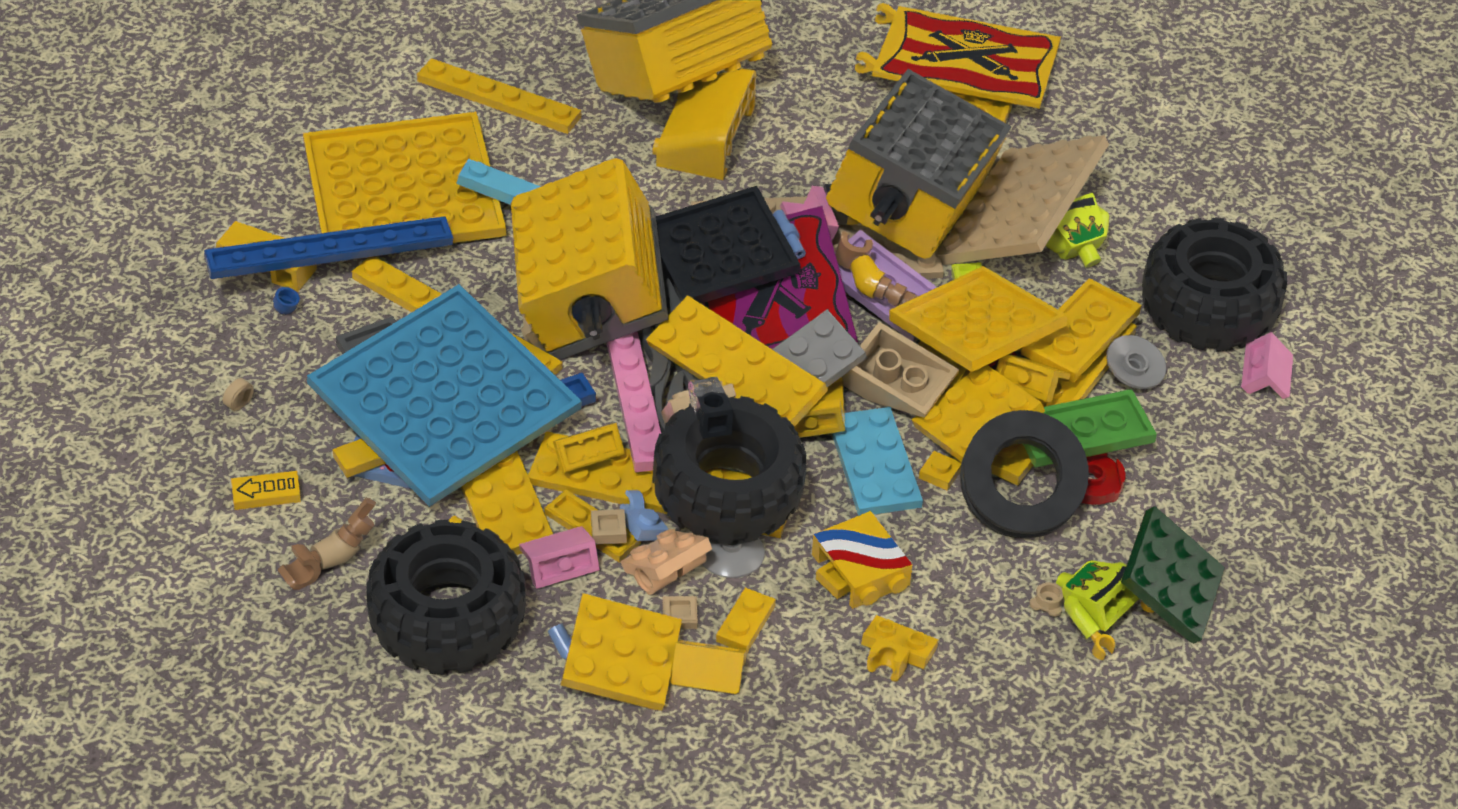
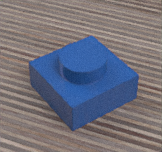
(581, 388)

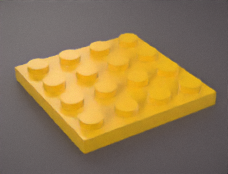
(977, 318)

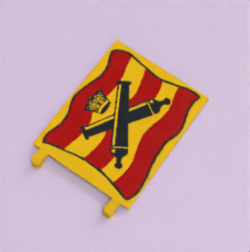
(964, 55)

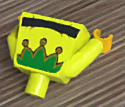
(1081, 231)
(1097, 600)

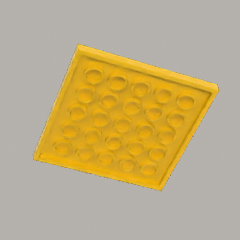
(401, 175)

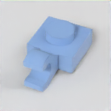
(641, 522)

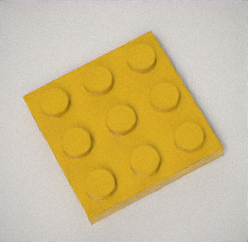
(971, 405)
(621, 652)

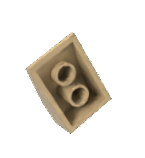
(899, 373)

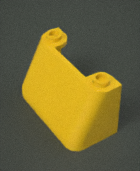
(705, 124)

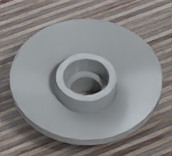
(1136, 362)
(734, 560)

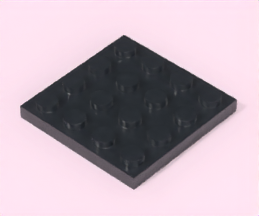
(724, 246)

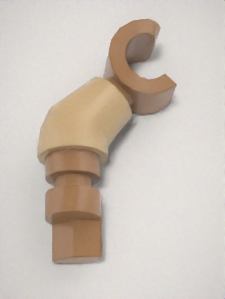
(329, 552)

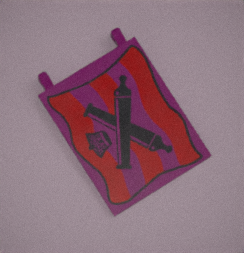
(788, 304)

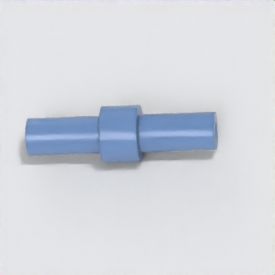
(790, 232)

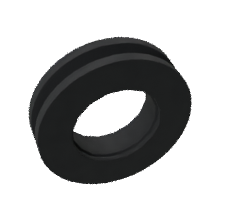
(1043, 433)

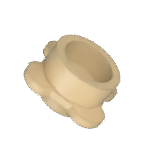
(1048, 591)

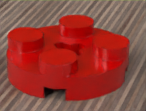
(1110, 480)

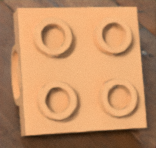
(666, 559)

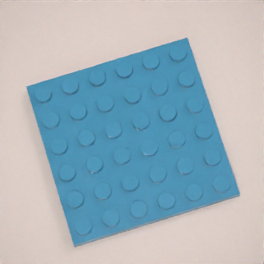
(444, 394)

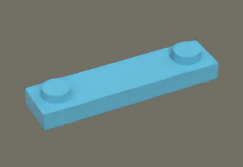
(492, 182)

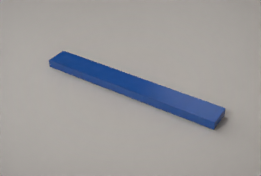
(327, 247)

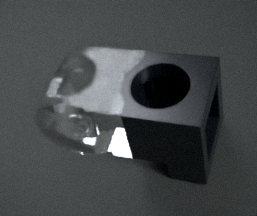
(711, 407)

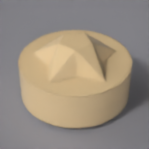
(238, 394)

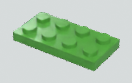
(1101, 424)

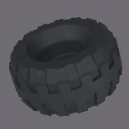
(1207, 312)
(726, 508)
(446, 631)

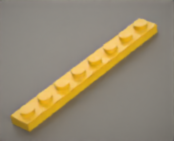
(414, 294)

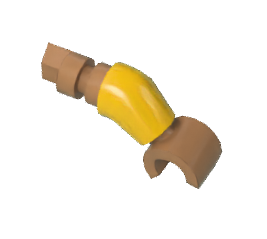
(867, 276)

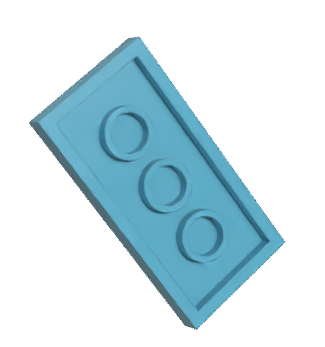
(876, 463)

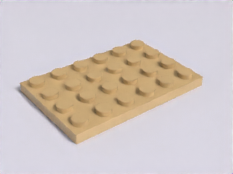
(1022, 200)

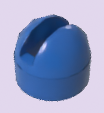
(285, 300)

